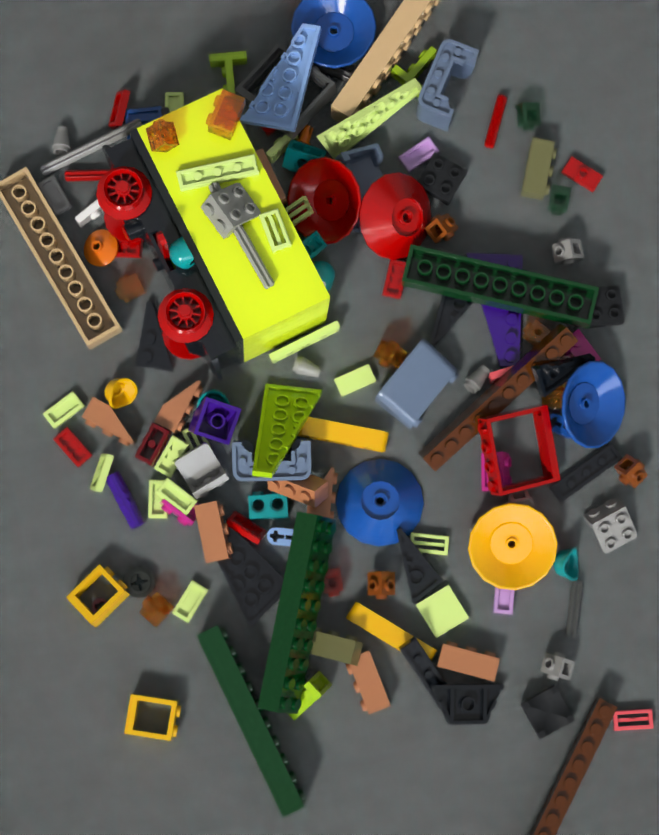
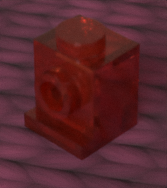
(333, 574)

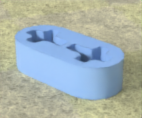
(281, 531)

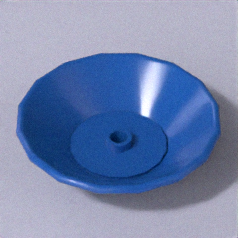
(354, 27)
(593, 404)
(374, 522)

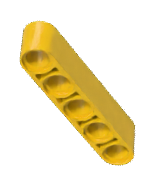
(345, 434)
(383, 628)

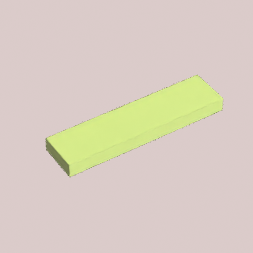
(217, 172)
(304, 342)

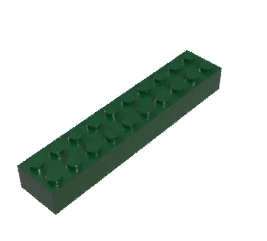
(500, 286)
(297, 613)
(251, 720)

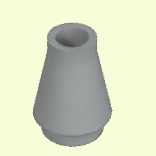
(61, 141)
(305, 367)
(476, 380)

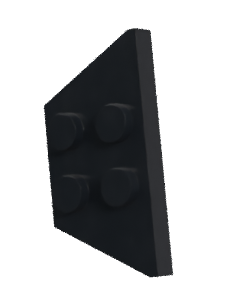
(466, 702)

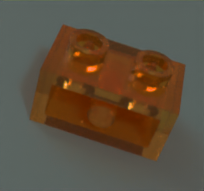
(226, 114)

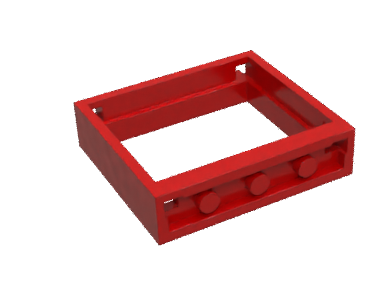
(545, 444)

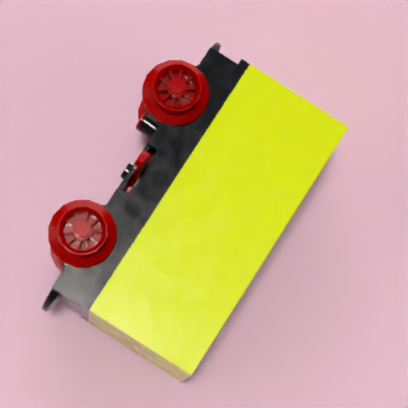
(219, 302)

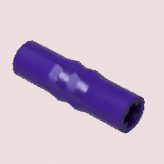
(125, 500)

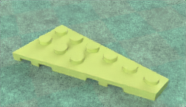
(359, 125)

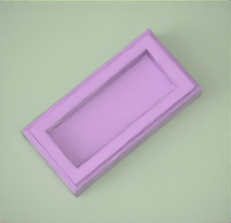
(418, 154)
(503, 601)

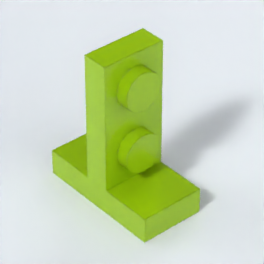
(227, 61)
(414, 70)
(312, 692)

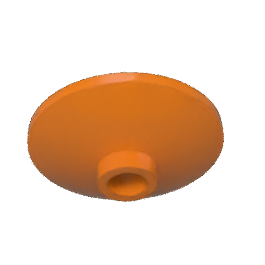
(105, 253)

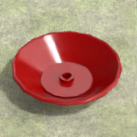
(319, 182)
(383, 215)

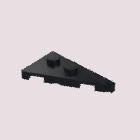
(448, 314)
(152, 350)
(554, 374)
(419, 572)

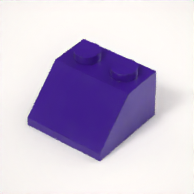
(215, 420)

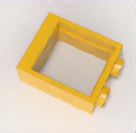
(97, 618)
(132, 716)

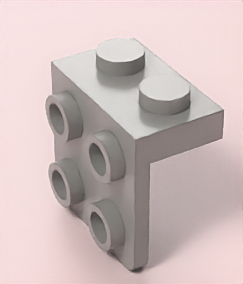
(230, 209)
(201, 470)
(611, 524)

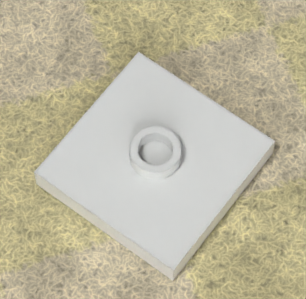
(90, 213)

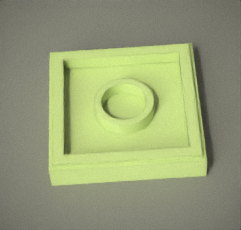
(442, 611)

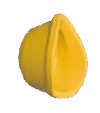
(120, 392)

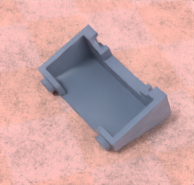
(364, 165)
(416, 384)
(293, 466)

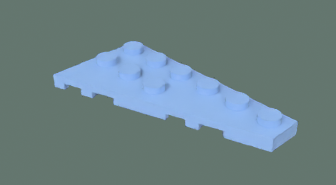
(284, 89)

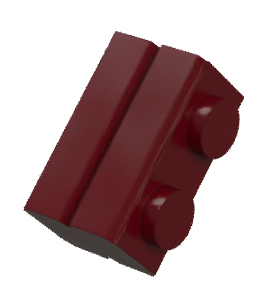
(152, 445)

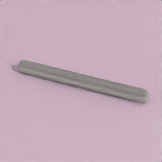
(89, 147)
(249, 249)

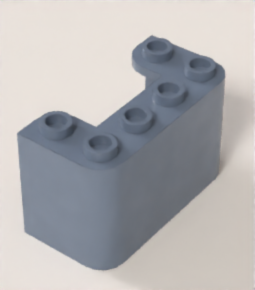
(451, 60)

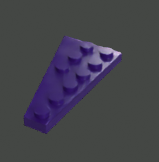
(503, 324)

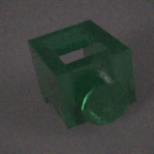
(528, 115)
(563, 195)

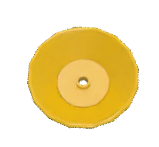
(518, 564)

